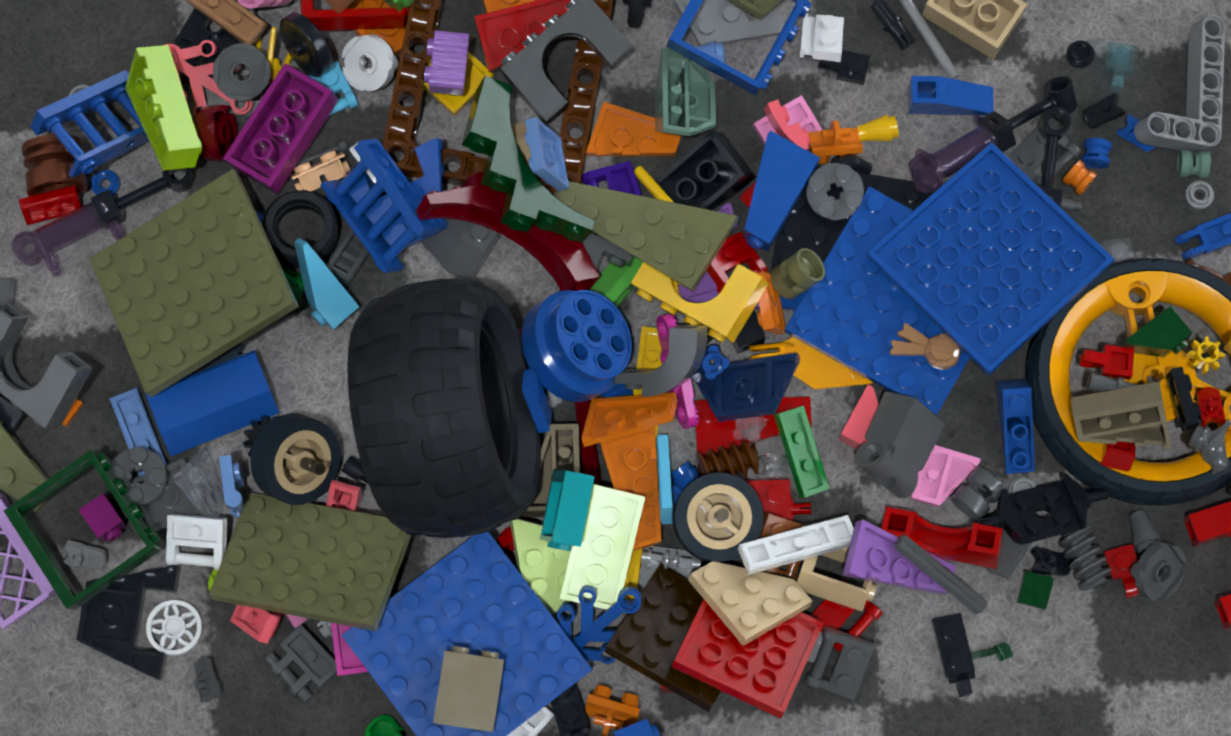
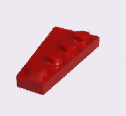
(714, 434)

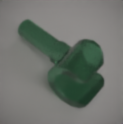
(1001, 650)

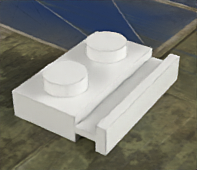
(822, 37)

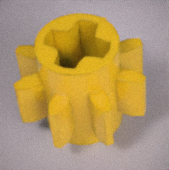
(1205, 346)

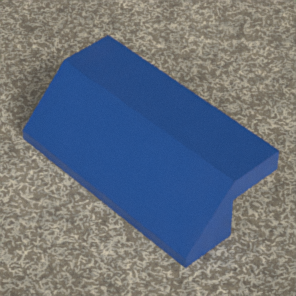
(212, 403)

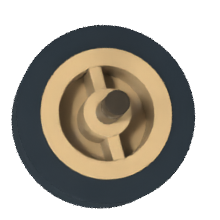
(295, 459)
(717, 516)

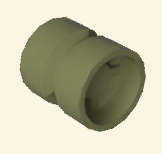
(797, 273)

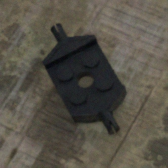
(196, 31)
(1062, 500)

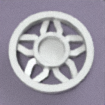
(174, 627)

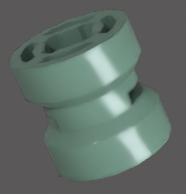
(1193, 164)

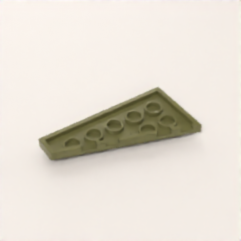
(660, 233)

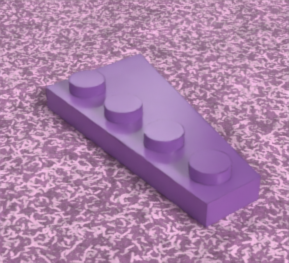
(876, 560)

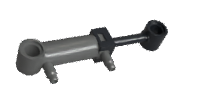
(1050, 156)

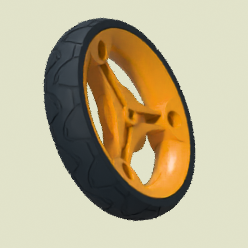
(1050, 365)

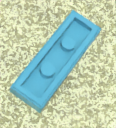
(664, 479)

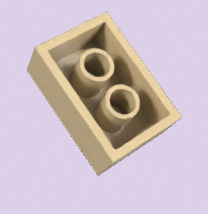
(977, 22)

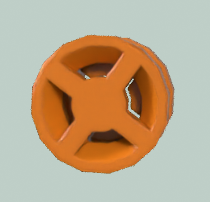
(1079, 177)

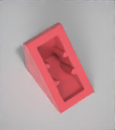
(344, 496)

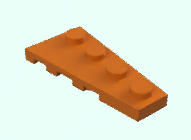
(633, 469)

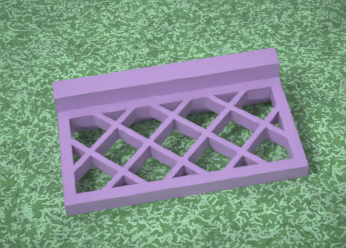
(30, 566)

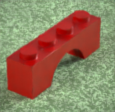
(969, 545)

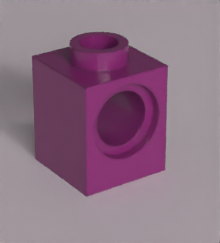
(103, 519)

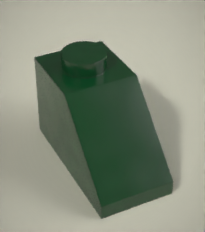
(1160, 335)

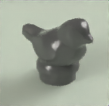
(1212, 446)

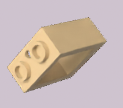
(834, 589)

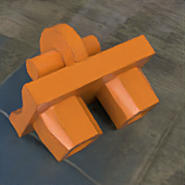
(834, 142)
(609, 712)

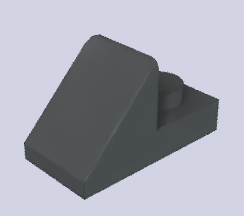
(599, 247)

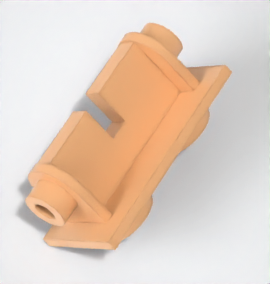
(329, 166)

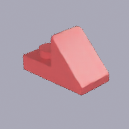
(256, 622)

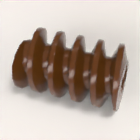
(729, 462)

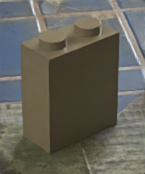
(468, 689)

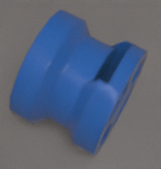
(1097, 153)

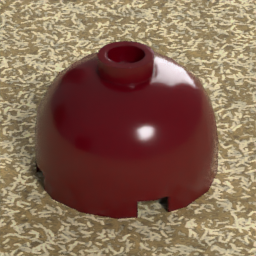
(213, 129)

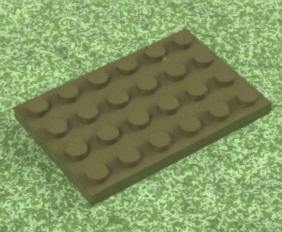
(311, 562)

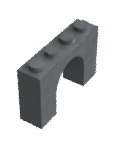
(582, 21)
(55, 393)

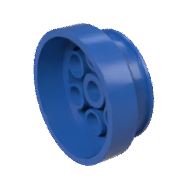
(576, 343)

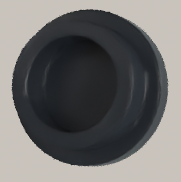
(1080, 54)

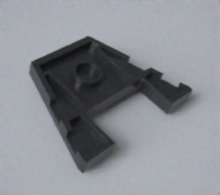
(113, 618)

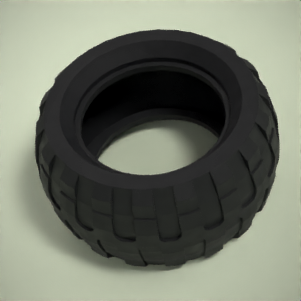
(443, 409)

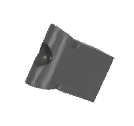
(899, 443)

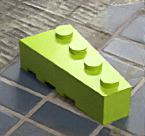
(162, 108)

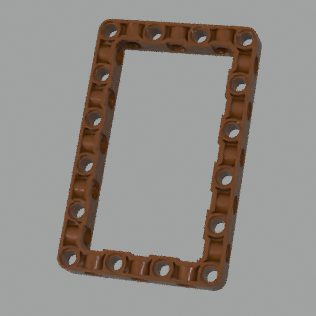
(403, 121)

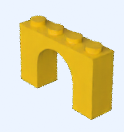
(722, 315)

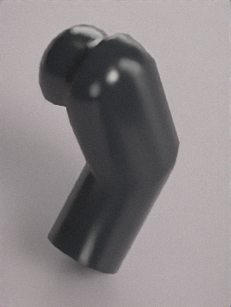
(855, 162)

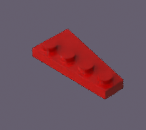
(508, 28)

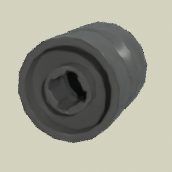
(970, 500)

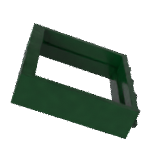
(41, 553)

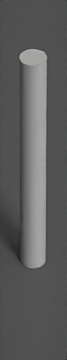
(930, 39)

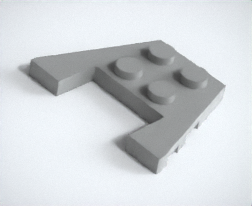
(728, 23)

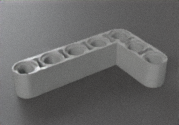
(1198, 96)

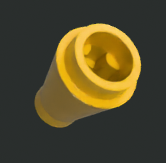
(879, 129)

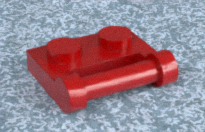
(732, 253)
(835, 615)

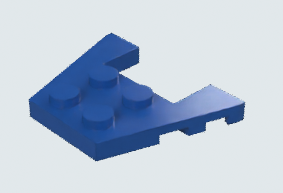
(430, 161)

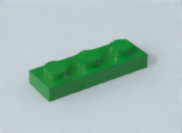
(801, 451)

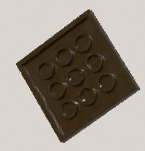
(656, 632)

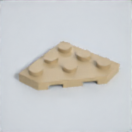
(749, 602)

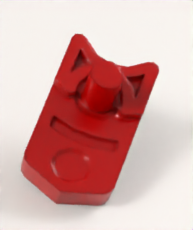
(1210, 406)

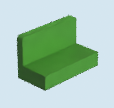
(616, 282)

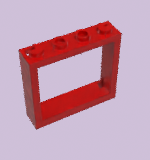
(354, 18)

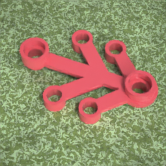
(200, 76)

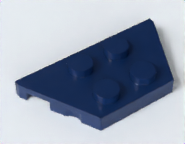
(748, 386)

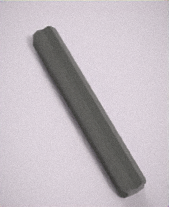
(940, 574)

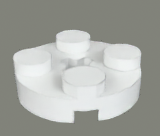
(382, 59)

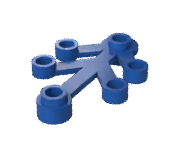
(593, 630)

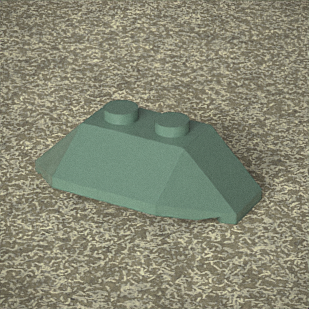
(683, 96)

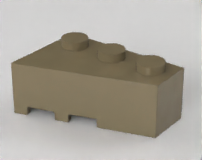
(1122, 415)
(558, 452)

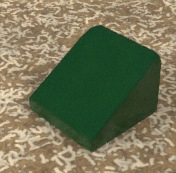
(1035, 590)

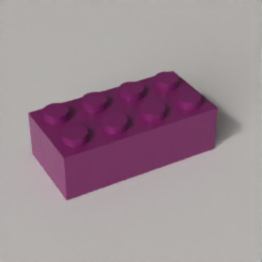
(281, 128)

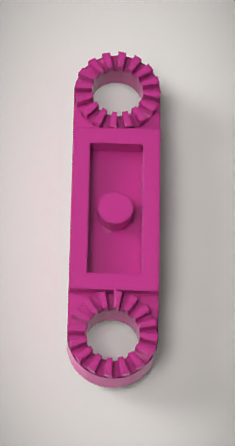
(685, 407)

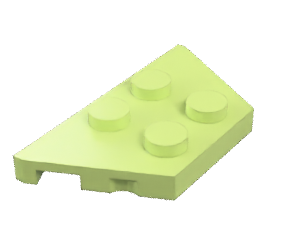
(538, 564)

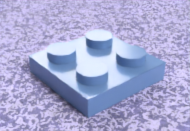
(546, 154)

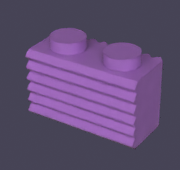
(448, 62)

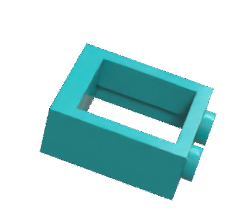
(566, 509)

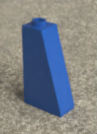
(778, 186)

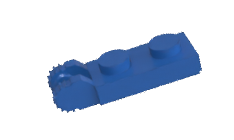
(1211, 235)

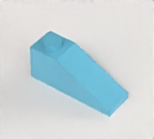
(323, 291)

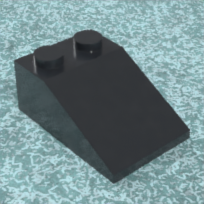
(706, 174)

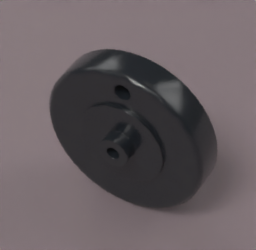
(305, 44)

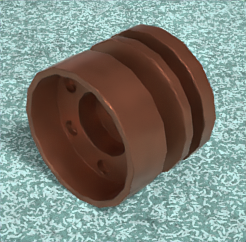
(50, 165)

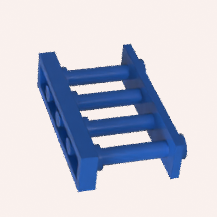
(73, 109)
(403, 197)

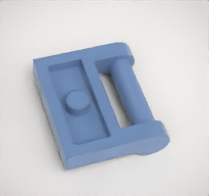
(232, 481)

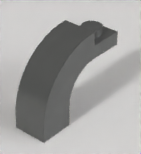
(684, 358)

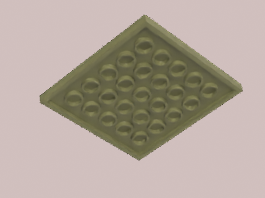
(193, 283)

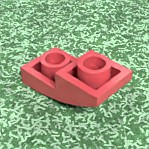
(779, 117)

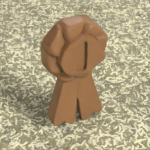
(938, 350)

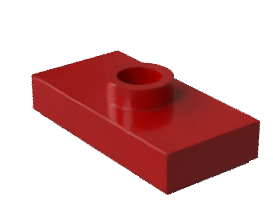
(49, 205)

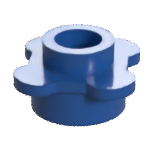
(719, 365)

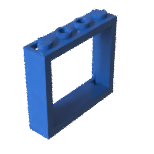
(774, 56)

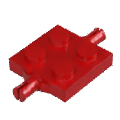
(777, 498)

